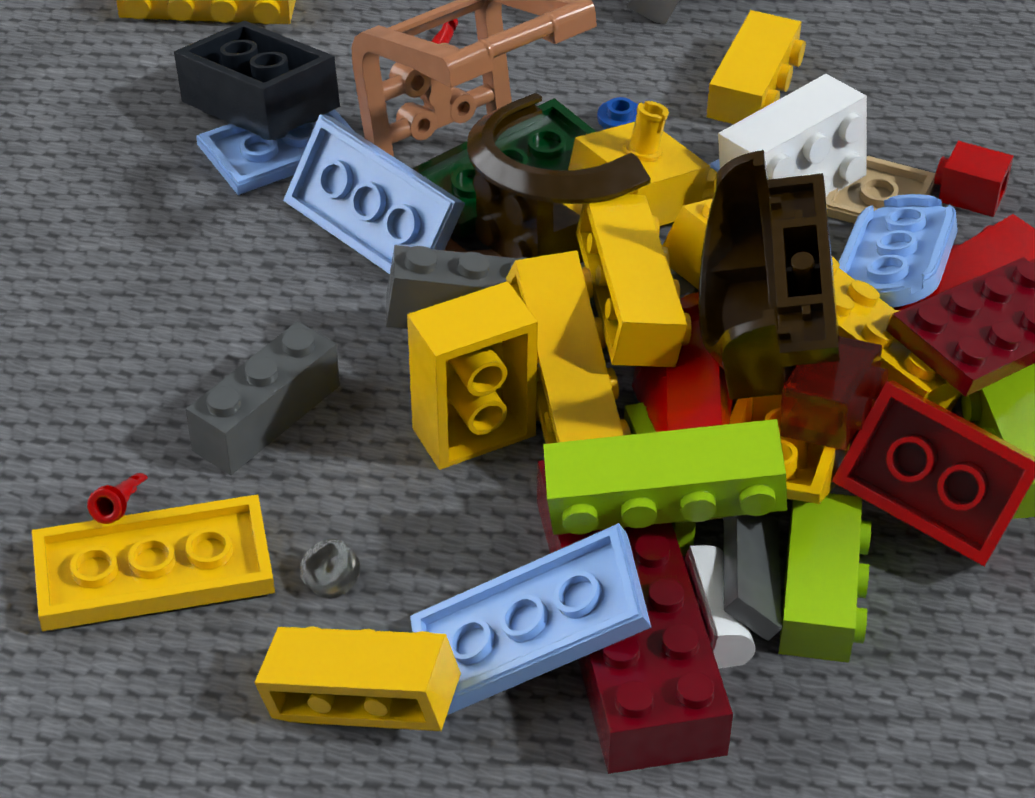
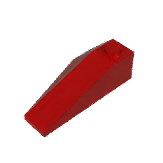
(690, 393)

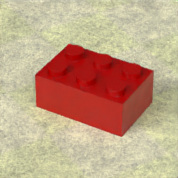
(937, 472)

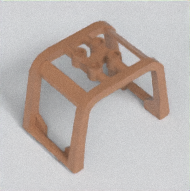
(435, 69)

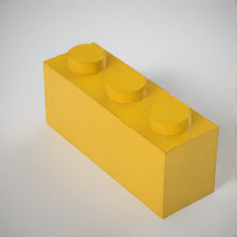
(755, 67)
(359, 678)

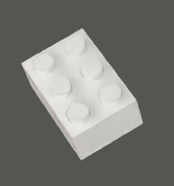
(806, 134)

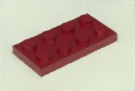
(974, 329)

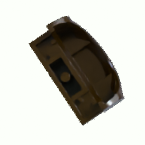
(766, 277)

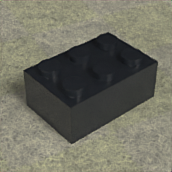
(257, 79)

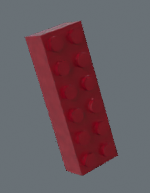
(661, 689)

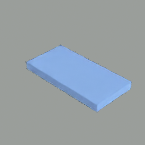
(369, 195)
(540, 615)

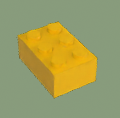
(473, 374)

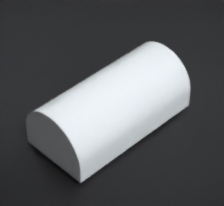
(728, 637)

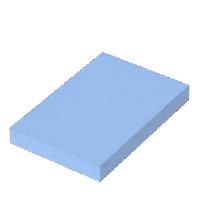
(251, 161)

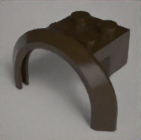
(524, 205)

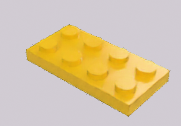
(151, 562)

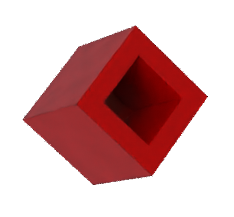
(974, 178)

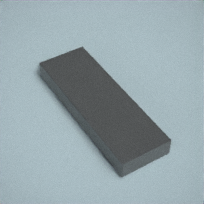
(753, 573)

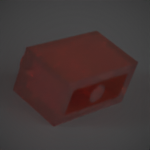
(833, 399)

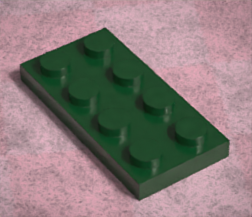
(536, 142)

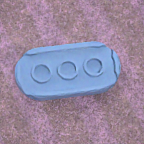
(901, 247)

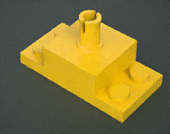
(674, 171)

